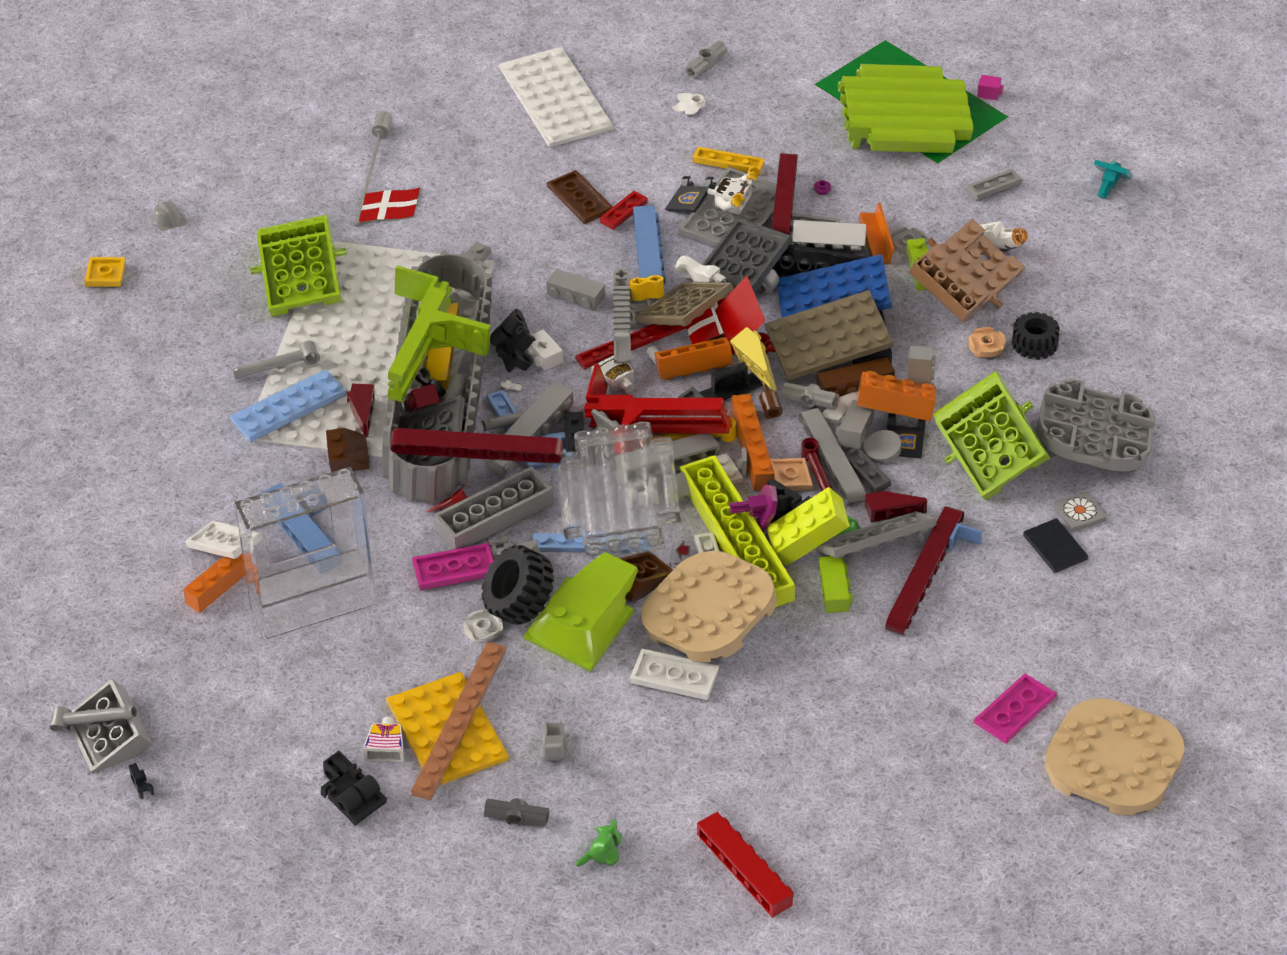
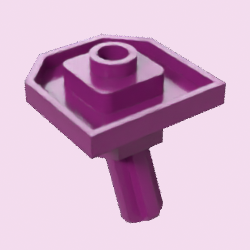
(760, 506)

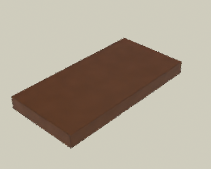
(579, 196)

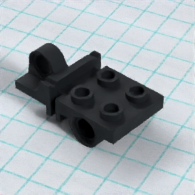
(512, 341)
(786, 499)
(349, 789)

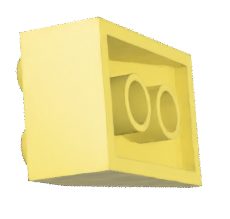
(752, 352)

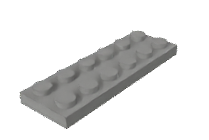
(877, 533)

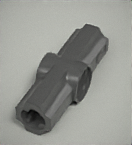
(516, 812)

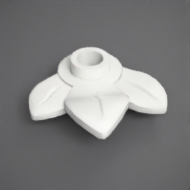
(689, 103)

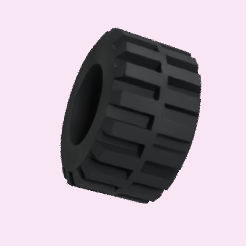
(1035, 335)

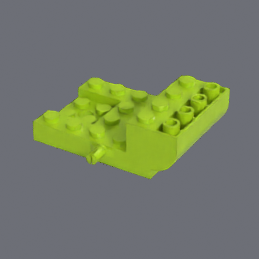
(295, 257)
(985, 428)

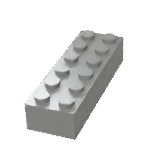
(493, 509)

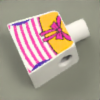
(384, 742)

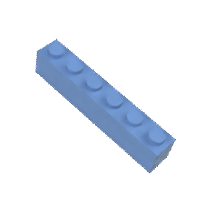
(648, 242)
(303, 530)

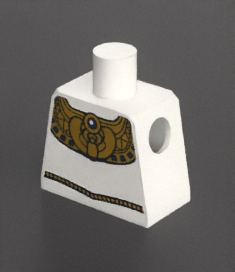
(617, 375)

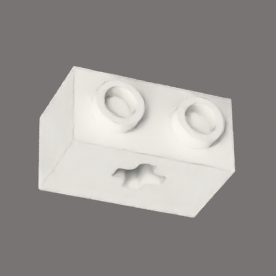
(545, 351)

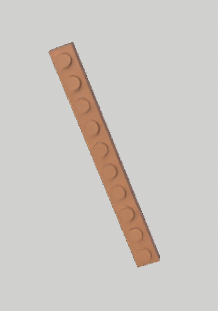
(458, 721)

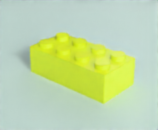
(808, 526)

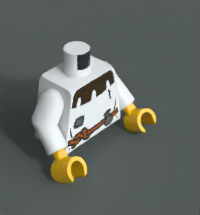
(734, 192)

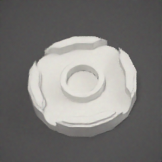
(483, 631)

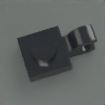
(425, 380)
(138, 778)

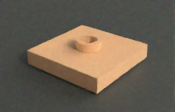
(792, 473)

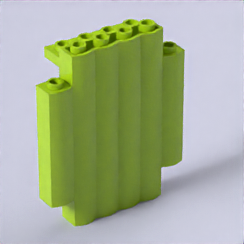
(905, 108)

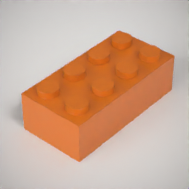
(896, 395)

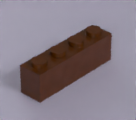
(847, 379)

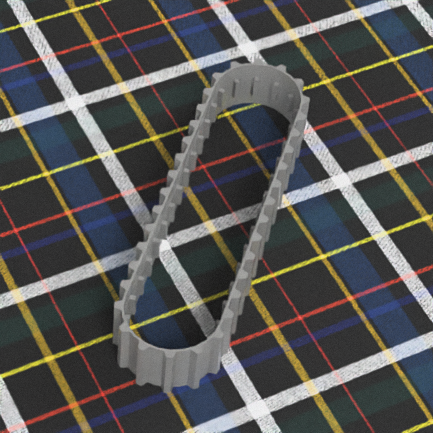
(439, 480)

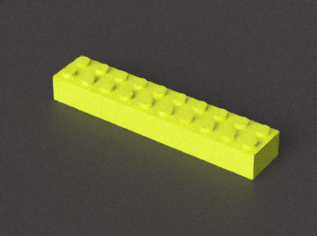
(737, 532)

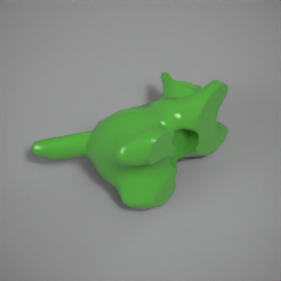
(603, 847)

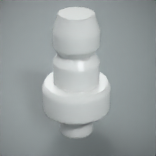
(510, 386)

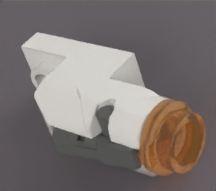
(1004, 237)

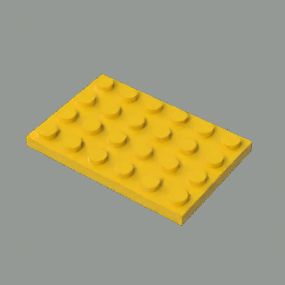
(423, 715)

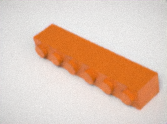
(751, 437)

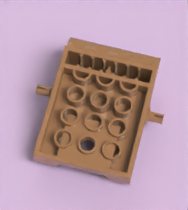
(960, 275)

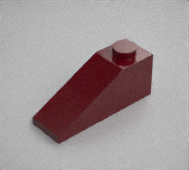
(362, 404)
(889, 505)

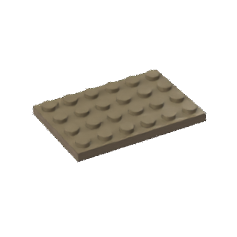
(828, 335)

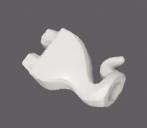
(699, 272)

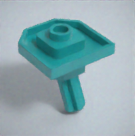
(1111, 175)

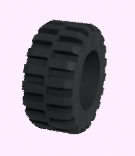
(517, 584)

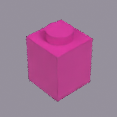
(990, 87)

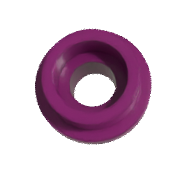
(822, 187)

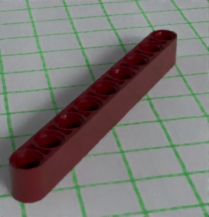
(476, 445)
(923, 571)

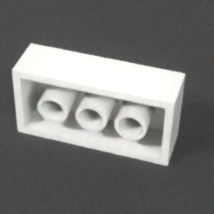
(829, 234)

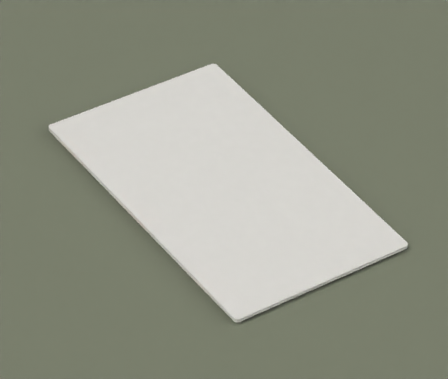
(354, 343)

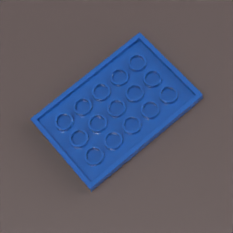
(833, 283)

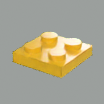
(105, 271)

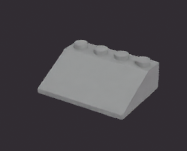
(109, 741)

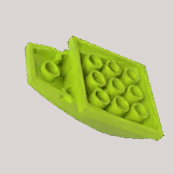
(586, 612)

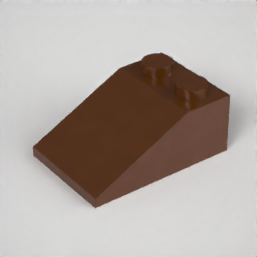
(649, 575)

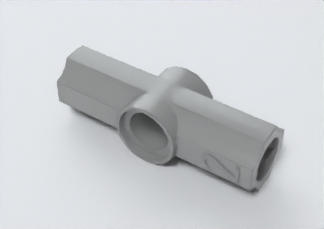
(706, 59)
(810, 395)

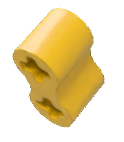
(646, 288)

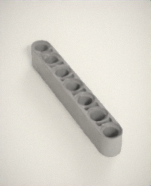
(833, 456)

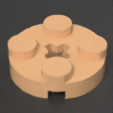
(993, 348)

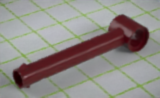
(809, 451)

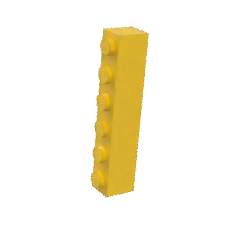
(440, 359)

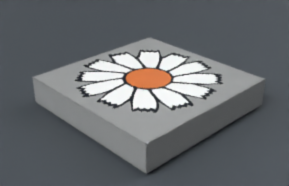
(1079, 511)

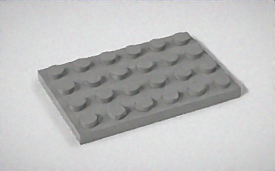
(712, 223)

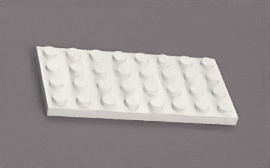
(556, 97)

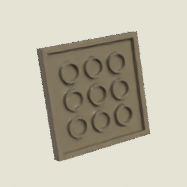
(684, 303)

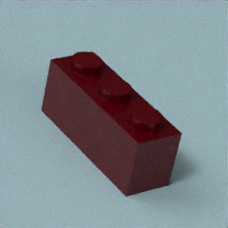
(421, 398)

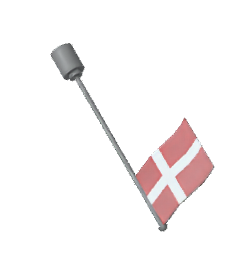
(385, 204)

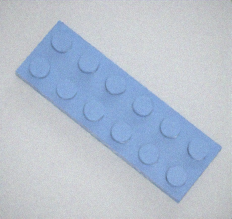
(288, 405)

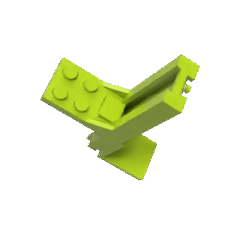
(430, 328)

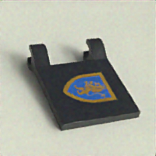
(689, 197)
(911, 437)

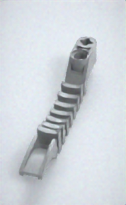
(621, 314)

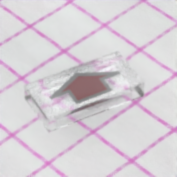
(681, 550)

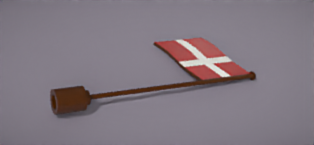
(708, 328)

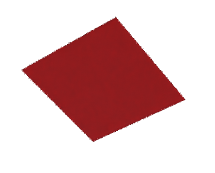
(739, 311)

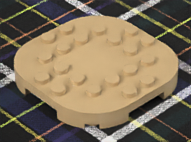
(708, 605)
(1114, 755)

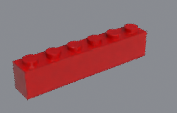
(745, 864)

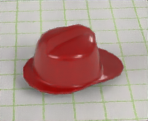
(458, 496)

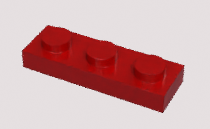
(623, 210)

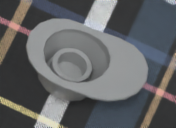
(167, 216)

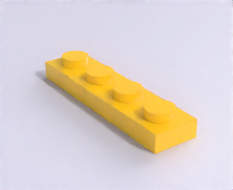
(727, 159)

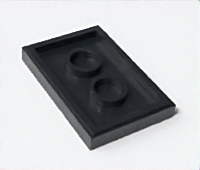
(1055, 545)

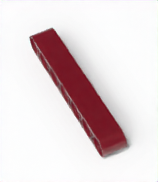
(785, 193)

